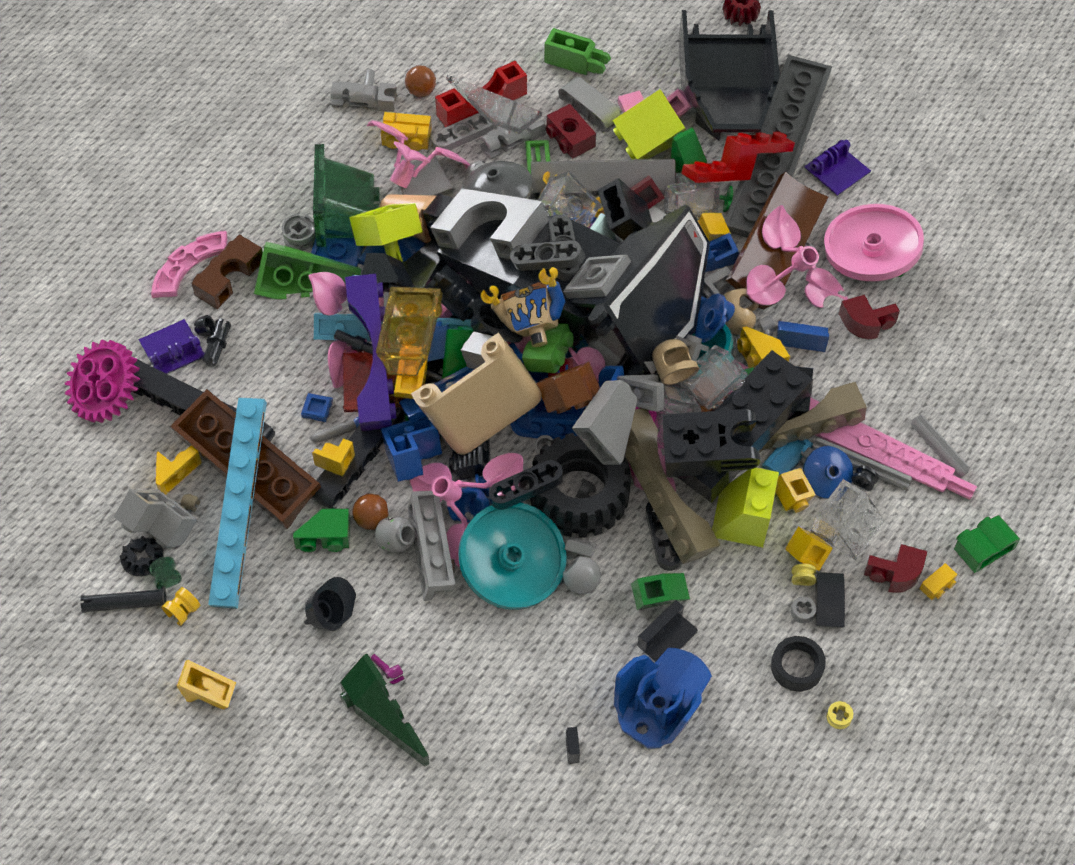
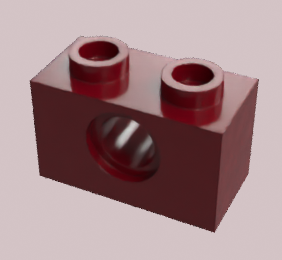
(570, 131)

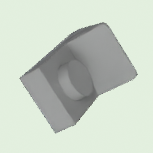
(647, 390)

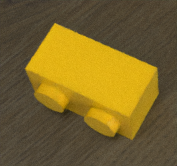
(938, 582)

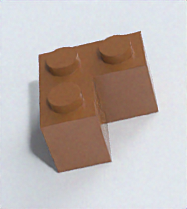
(569, 388)

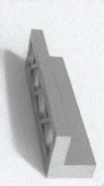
(430, 544)

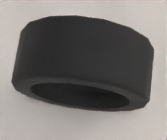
(797, 683)

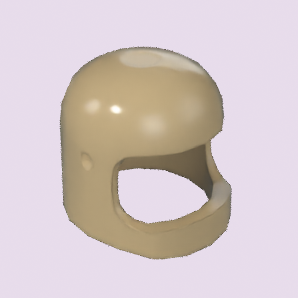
(741, 316)
(673, 362)

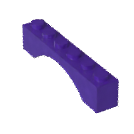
(373, 401)

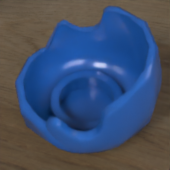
(472, 501)

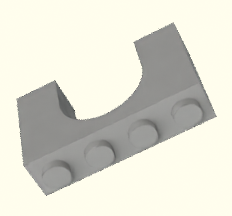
(472, 208)

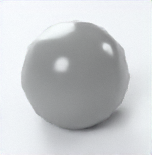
(582, 575)

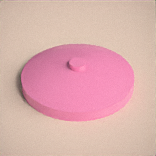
(874, 242)

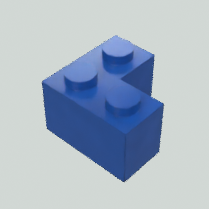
(409, 444)

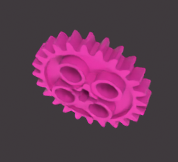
(102, 381)

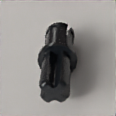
(216, 342)

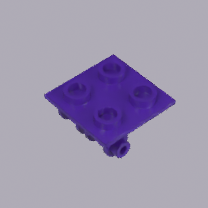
(837, 167)
(172, 347)

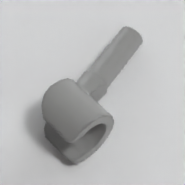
(766, 324)

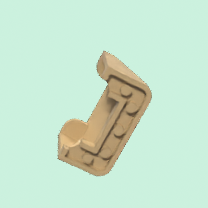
(481, 400)

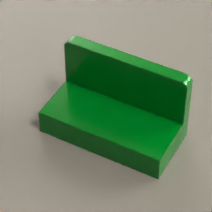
(453, 356)

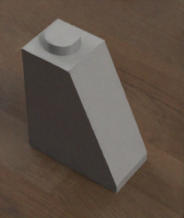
(608, 422)

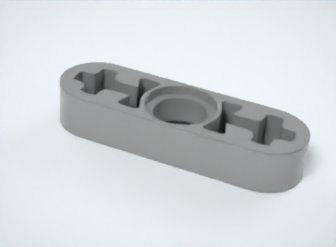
(467, 124)

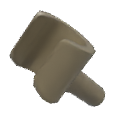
(188, 502)

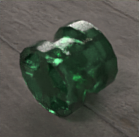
(164, 572)

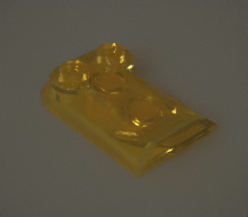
(408, 329)

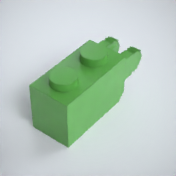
(574, 53)

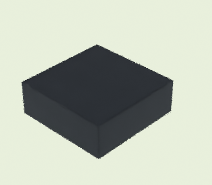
(572, 745)

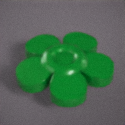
(728, 197)

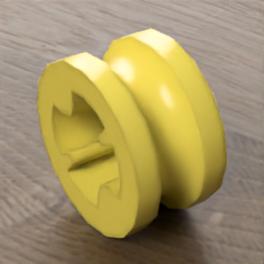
(803, 574)
(848, 713)

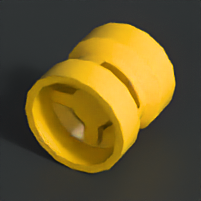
(181, 605)

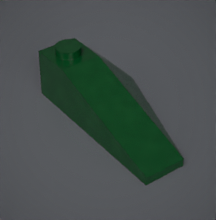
(366, 693)

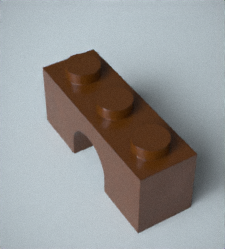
(238, 256)

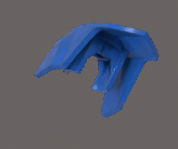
(670, 682)

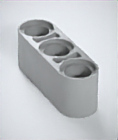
(590, 103)

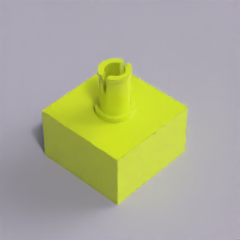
(386, 226)

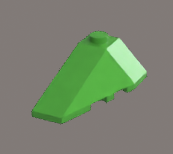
(287, 271)

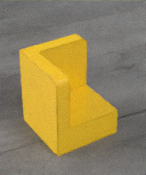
(333, 457)
(808, 548)

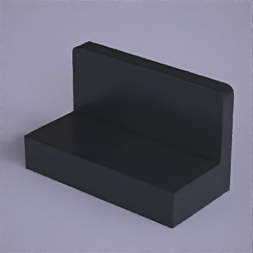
(666, 631)

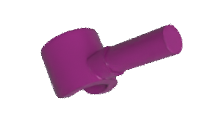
(392, 672)

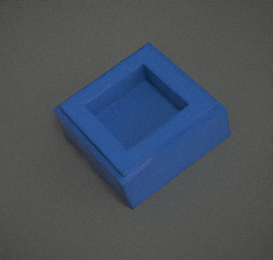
(316, 407)

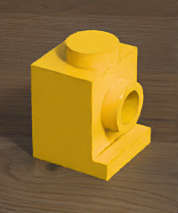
(794, 490)

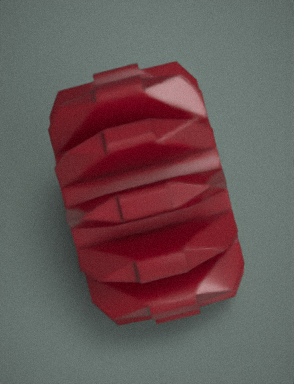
(741, 11)

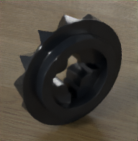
(140, 567)

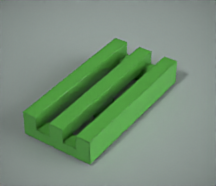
(537, 144)

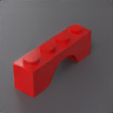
(506, 81)

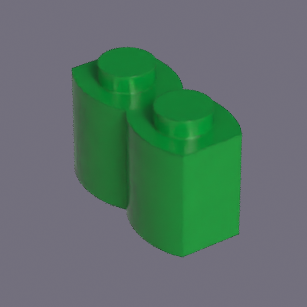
(986, 543)

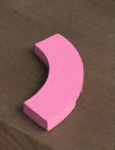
(183, 259)

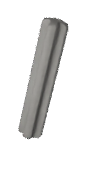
(940, 445)

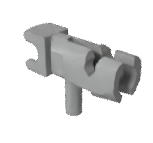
(364, 94)
(497, 139)

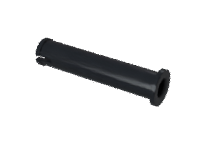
(123, 600)

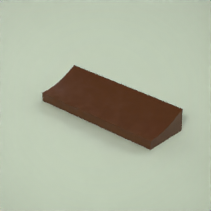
(803, 206)
(280, 483)

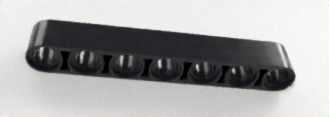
(173, 393)

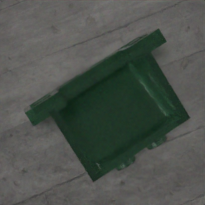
(339, 194)

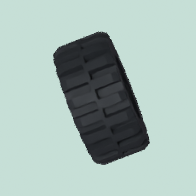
(582, 514)

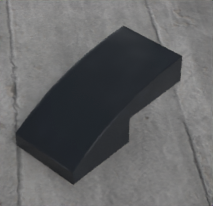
(830, 599)

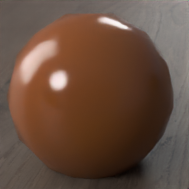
(420, 81)
(369, 511)

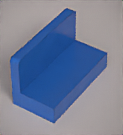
(802, 336)

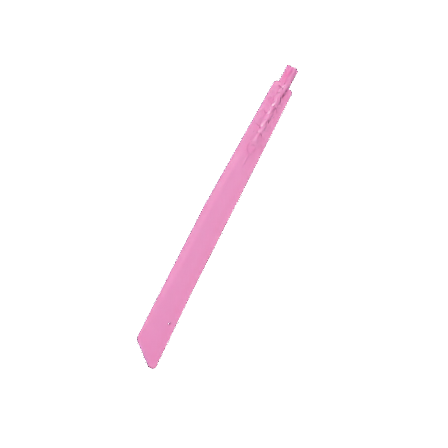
(896, 455)

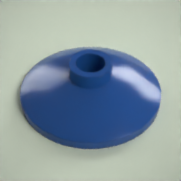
(711, 317)
(817, 470)

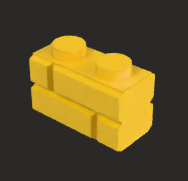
(414, 127)

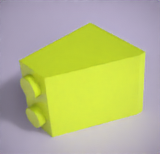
(648, 126)
(746, 507)

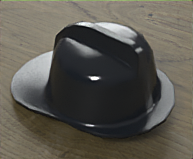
(487, 322)
(330, 604)

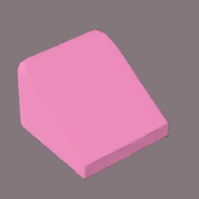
(679, 102)

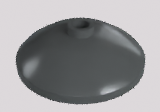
(501, 178)

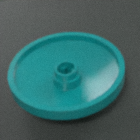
(512, 556)

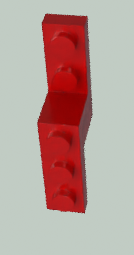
(738, 157)

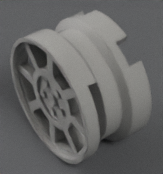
(298, 231)

